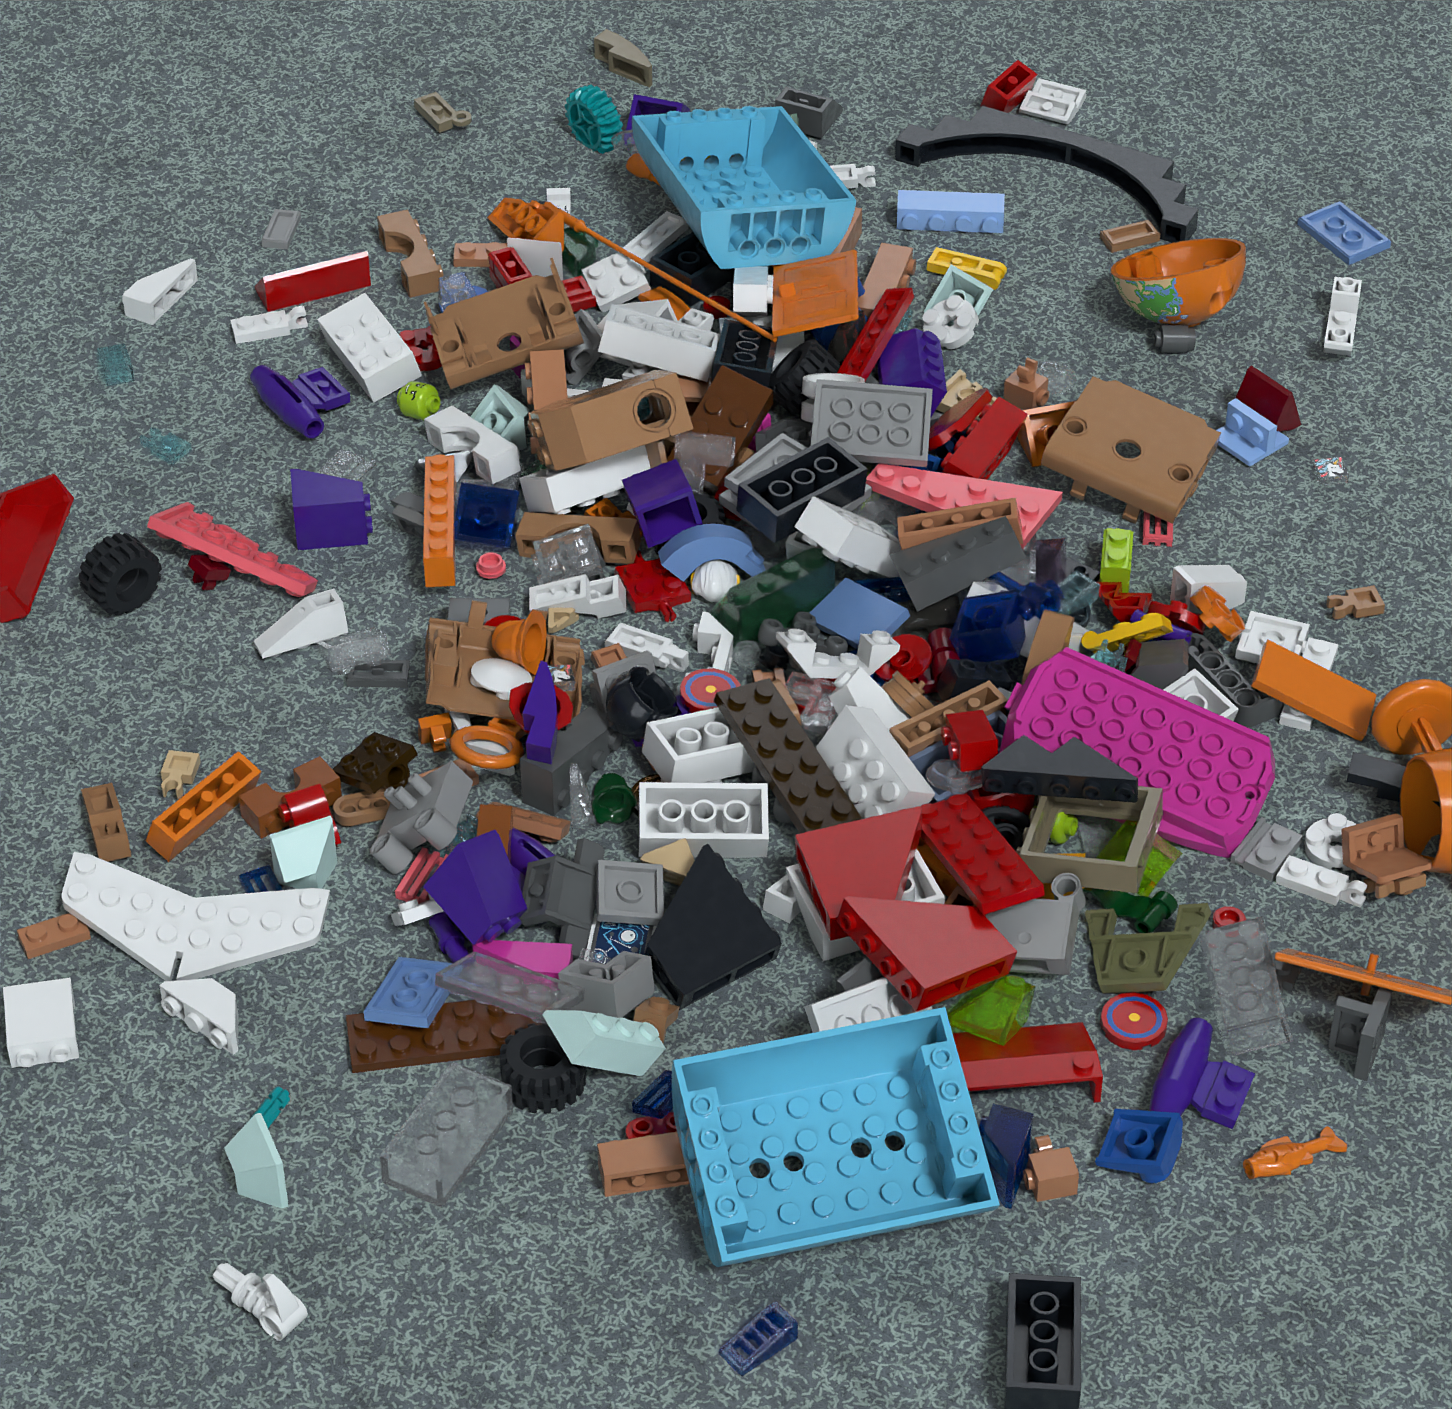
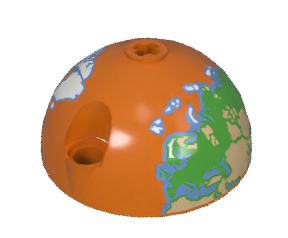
(1181, 279)

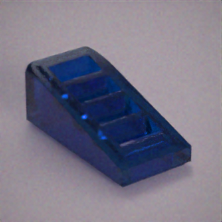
(776, 1323)

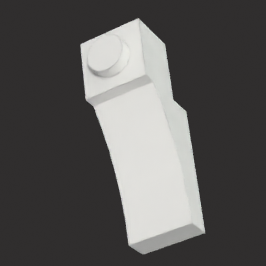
(595, 597)

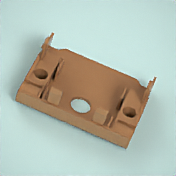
(471, 329)
(1170, 441)
(457, 646)

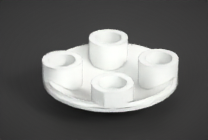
(498, 676)

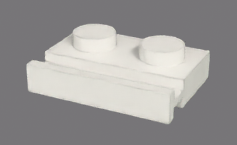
(412, 911)

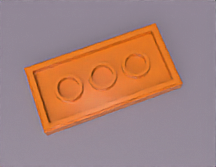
(1314, 690)

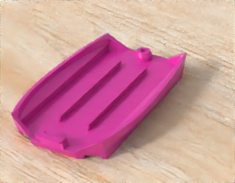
(1159, 738)

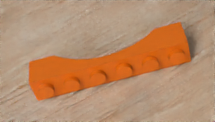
(439, 521)

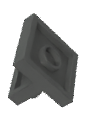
(1360, 1029)

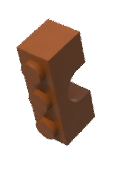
(261, 803)

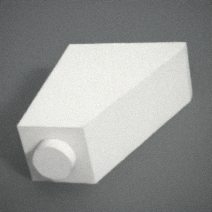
(1221, 578)
(862, 691)

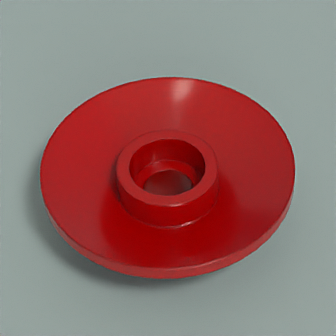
(911, 659)

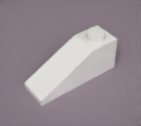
(159, 292)

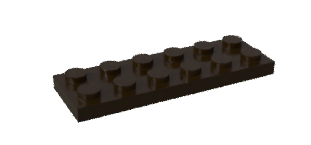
(785, 756)

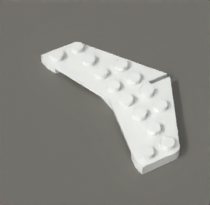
(204, 932)

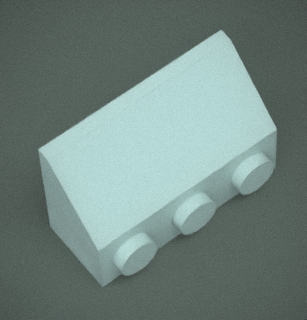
(605, 1041)

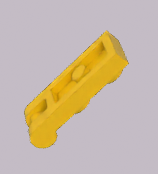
(983, 269)
(1149, 627)

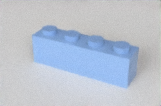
(950, 211)

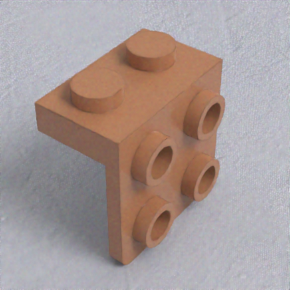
(1379, 851)

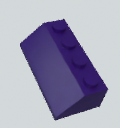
(914, 360)

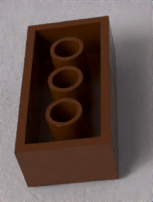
(730, 408)

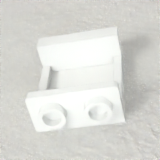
(40, 1022)

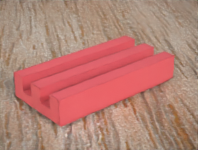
(1157, 538)
(412, 873)

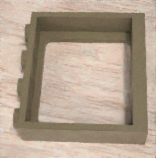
(1094, 872)

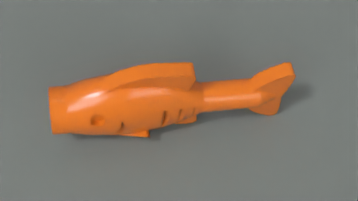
(1283, 1156)

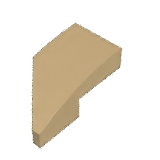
(561, 618)

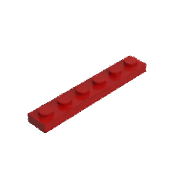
(877, 332)

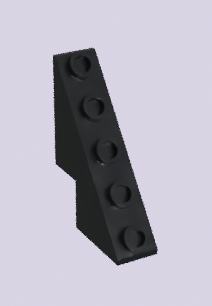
(1068, 772)

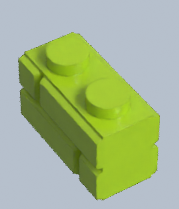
(1117, 557)

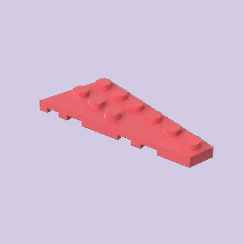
(942, 491)
(229, 546)

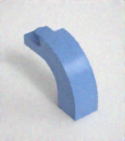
(707, 543)

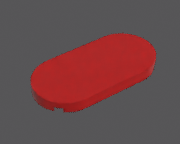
(958, 418)

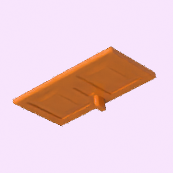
(815, 293)
(1367, 976)

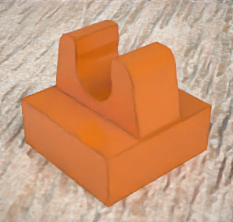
(435, 730)

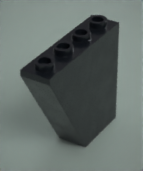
(709, 934)

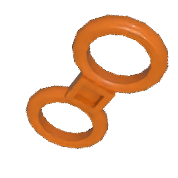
(498, 730)

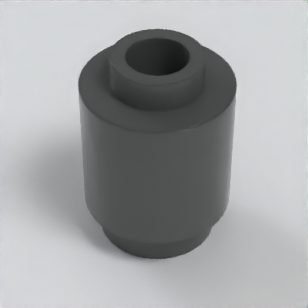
(1175, 338)

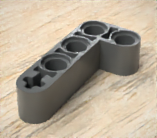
(1252, 705)

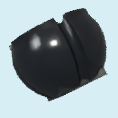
(638, 699)

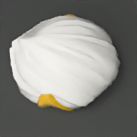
(713, 579)

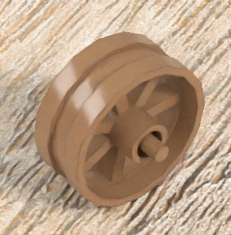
(907, 695)

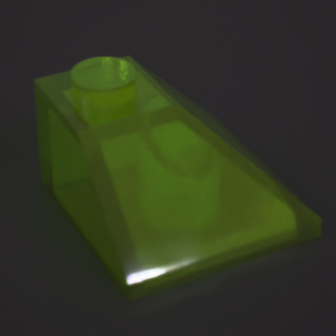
(1160, 861)
(994, 1009)

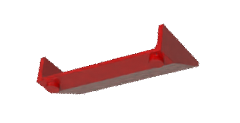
(28, 534)
(1031, 1058)

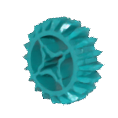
(593, 118)

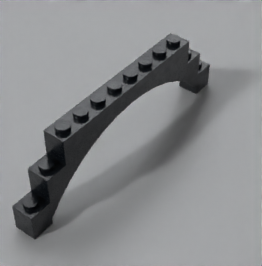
(998, 132)

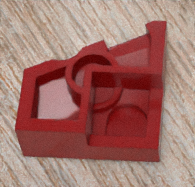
(1123, 604)

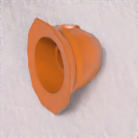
(522, 641)

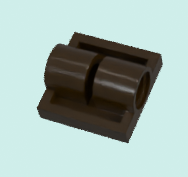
(377, 764)

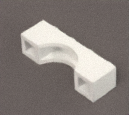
(456, 431)

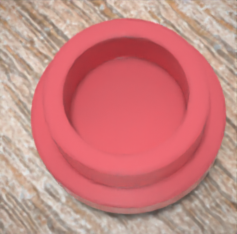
(490, 565)

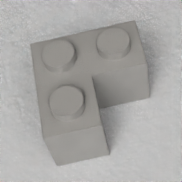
(614, 986)

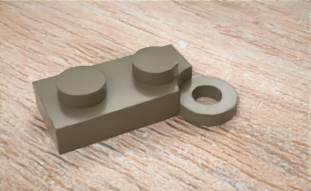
(440, 113)

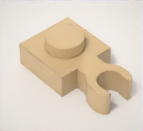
(179, 769)

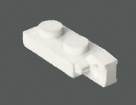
(638, 640)

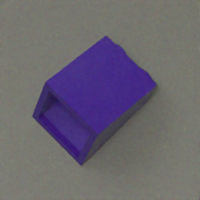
(662, 502)
(329, 511)
(479, 889)

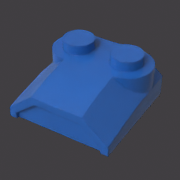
(1142, 1143)

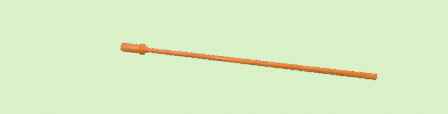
(579, 226)

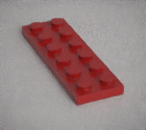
(977, 854)

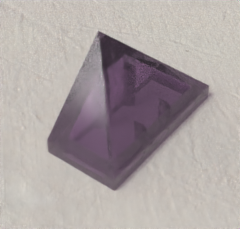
(1051, 560)

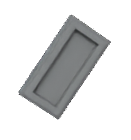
(281, 229)

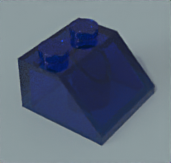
(486, 515)
(989, 627)
(1007, 1147)

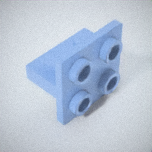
(1249, 434)

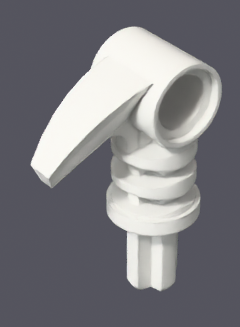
(269, 1301)

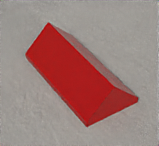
(314, 281)

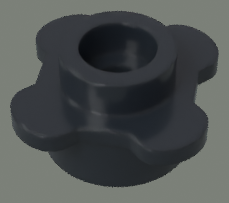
(774, 657)

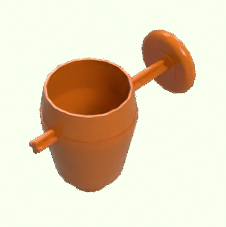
(1416, 721)

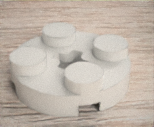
(945, 311)
(1319, 839)

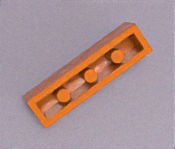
(202, 806)

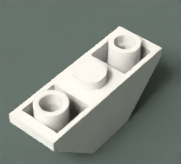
(204, 1008)

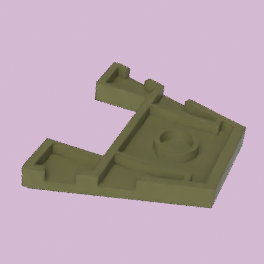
(1142, 959)

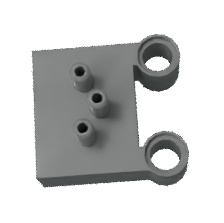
(421, 813)
(1043, 928)

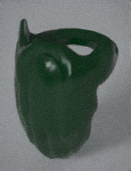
(613, 799)

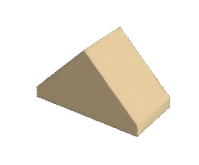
(675, 860)

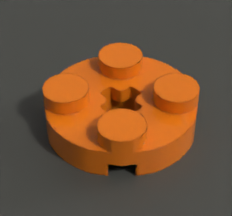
(1217, 613)

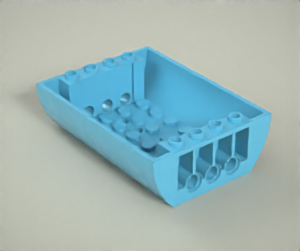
(762, 205)
(813, 1102)

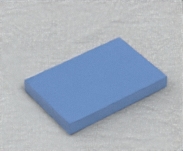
(1344, 233)
(856, 611)
(408, 994)

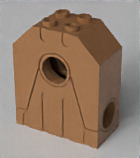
(608, 420)

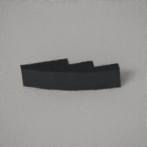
(1378, 774)

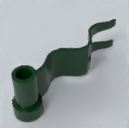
(1144, 910)

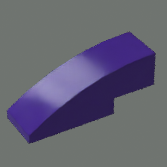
(541, 717)

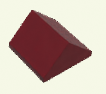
(1269, 399)

